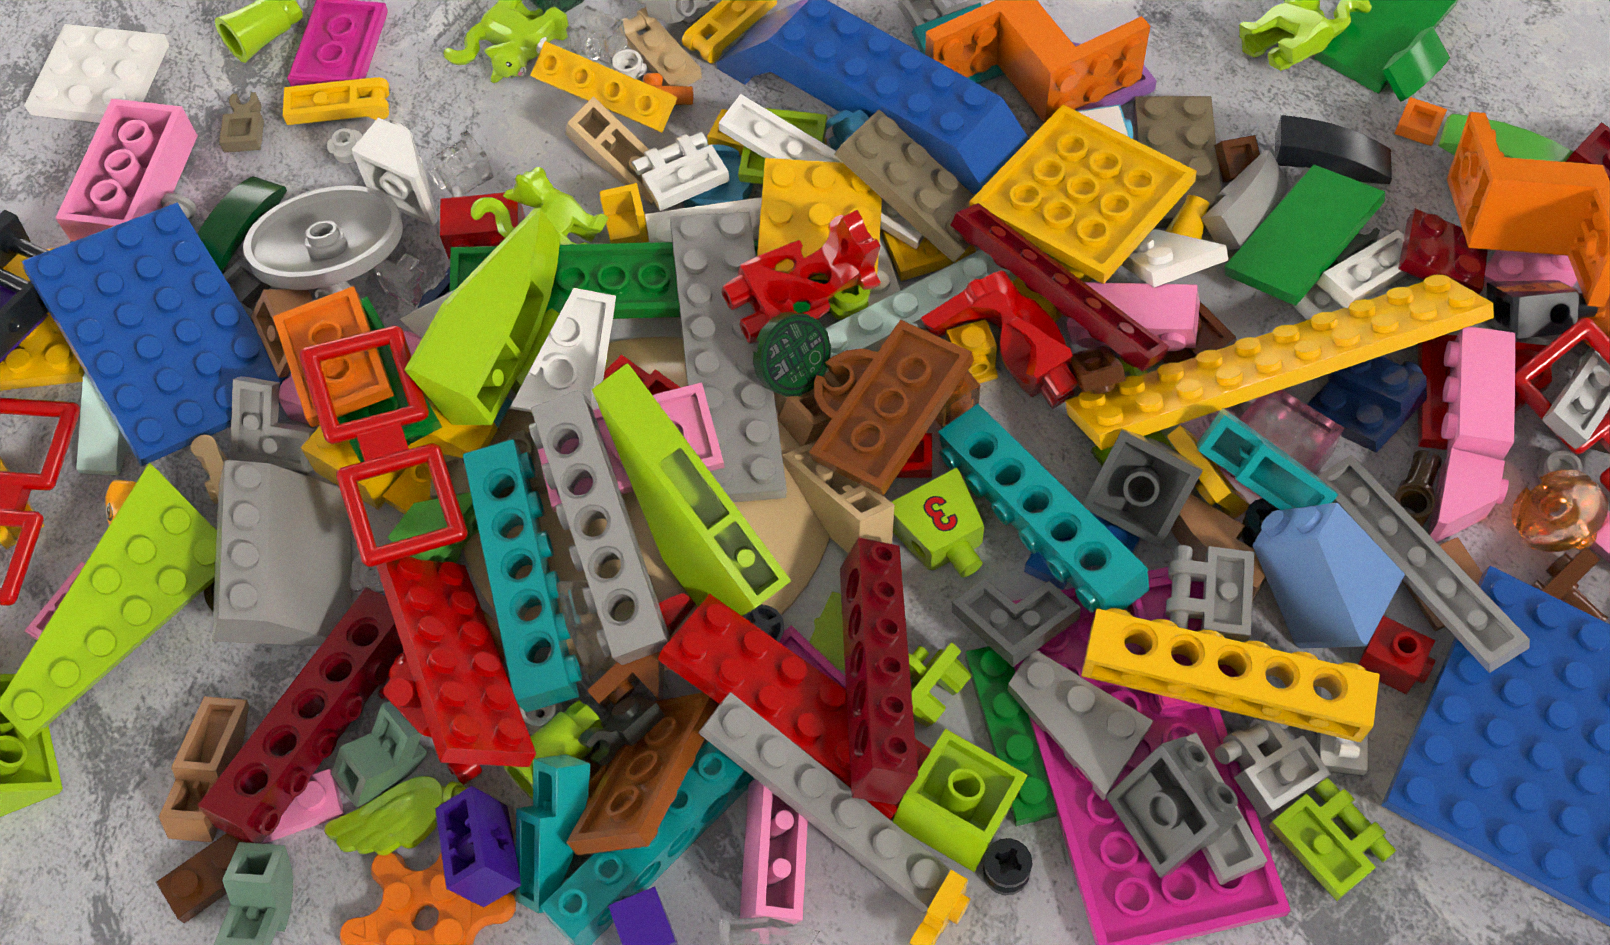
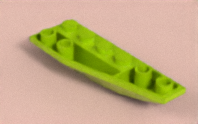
(488, 326)
(685, 507)

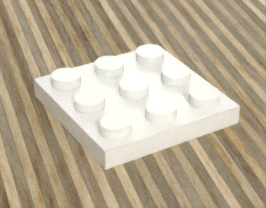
(92, 68)

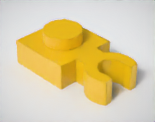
(946, 906)

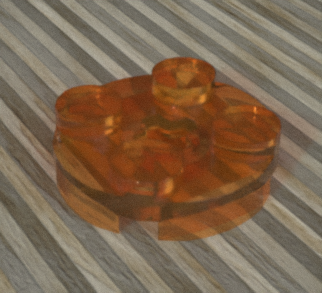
(1573, 528)

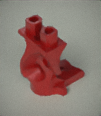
(844, 259)
(1029, 337)

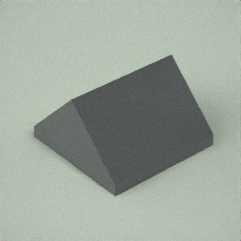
(1142, 486)

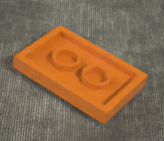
(351, 379)

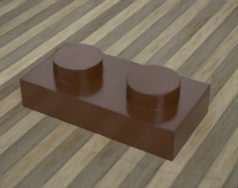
(1097, 370)
(199, 879)

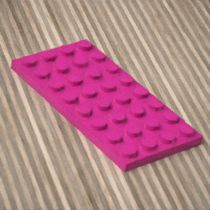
(1115, 879)

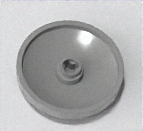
(323, 237)

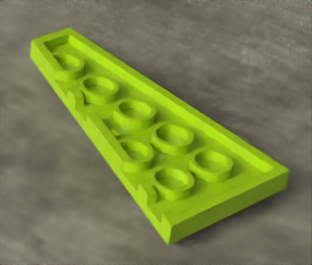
(134, 582)

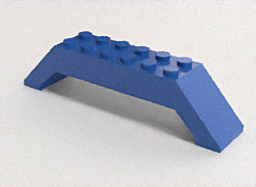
(868, 70)

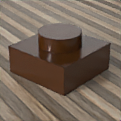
(1236, 155)

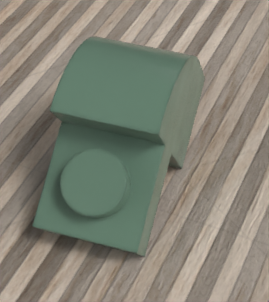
(379, 759)
(259, 894)

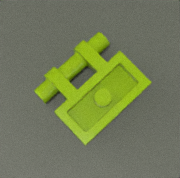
(1323, 846)

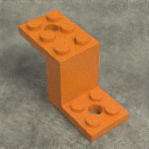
(1039, 54)
(1533, 206)

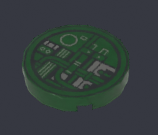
(791, 353)

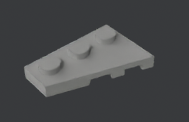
(1085, 722)

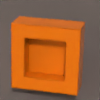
(1420, 121)

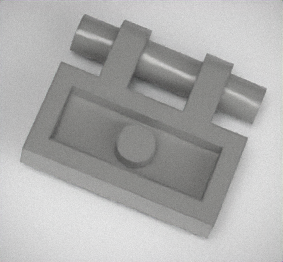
(1226, 590)
(1275, 778)

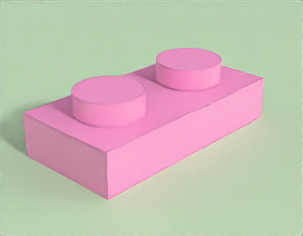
(314, 806)

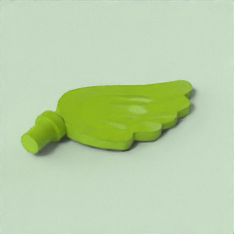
(393, 819)

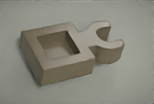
(244, 127)

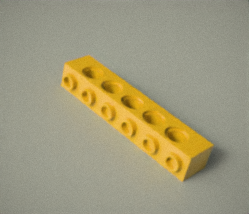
(1345, 716)

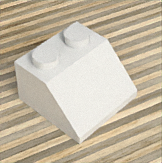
(394, 167)

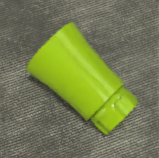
(256, 25)
(557, 738)

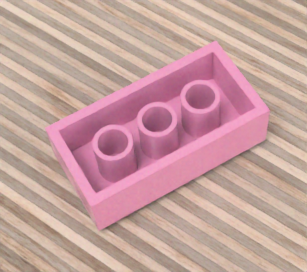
(127, 166)

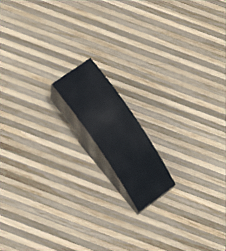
(1333, 147)

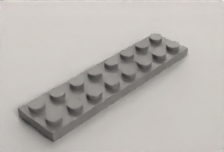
(718, 355)

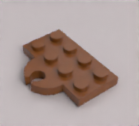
(885, 403)
(642, 780)

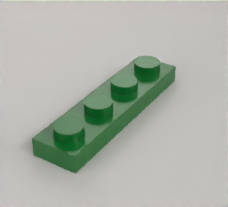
(1010, 734)

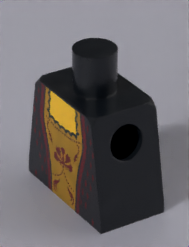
(1536, 307)

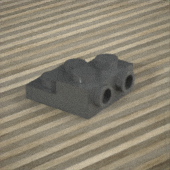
(1174, 804)

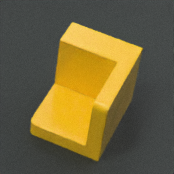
(625, 214)

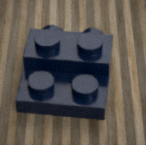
(1372, 399)

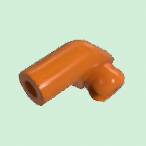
(683, 93)

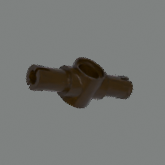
(1417, 489)

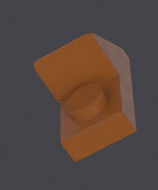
(617, 681)

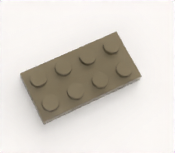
(1185, 132)
(908, 180)

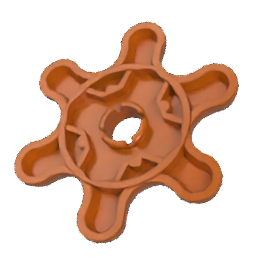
(407, 894)

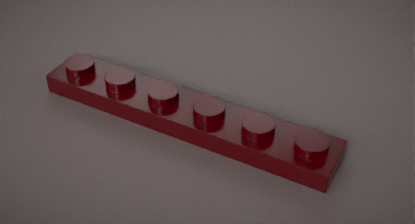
(1060, 287)

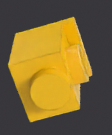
(980, 341)

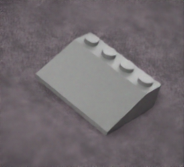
(279, 557)

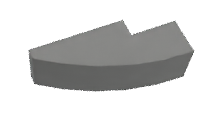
(1246, 202)

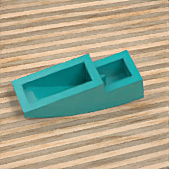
(1262, 465)
(544, 827)

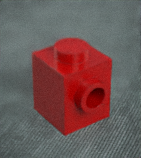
(1398, 655)

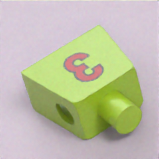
(941, 524)

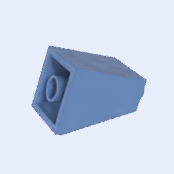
(1326, 575)

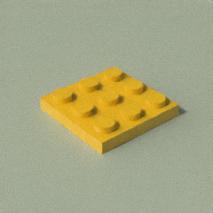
(805, 198)

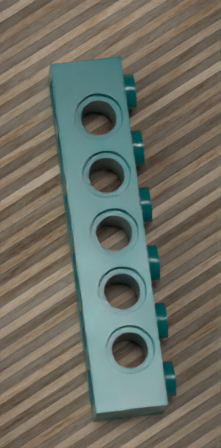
(979, 435)
(488, 474)
(582, 902)

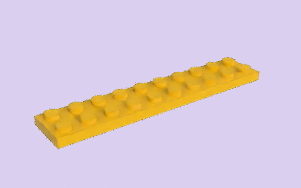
(1278, 359)

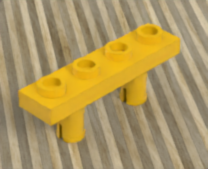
(611, 88)

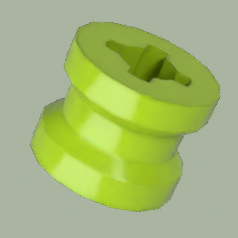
(847, 304)

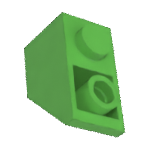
(427, 517)

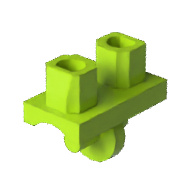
(941, 669)

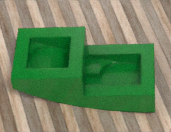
(1416, 65)

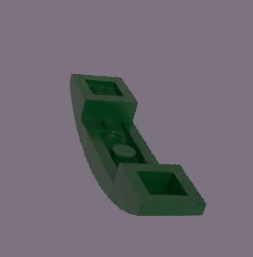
(235, 215)

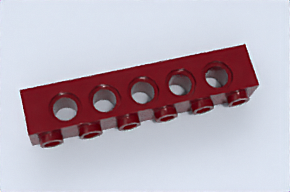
(356, 649)
(877, 673)

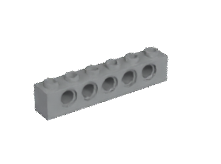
(554, 424)

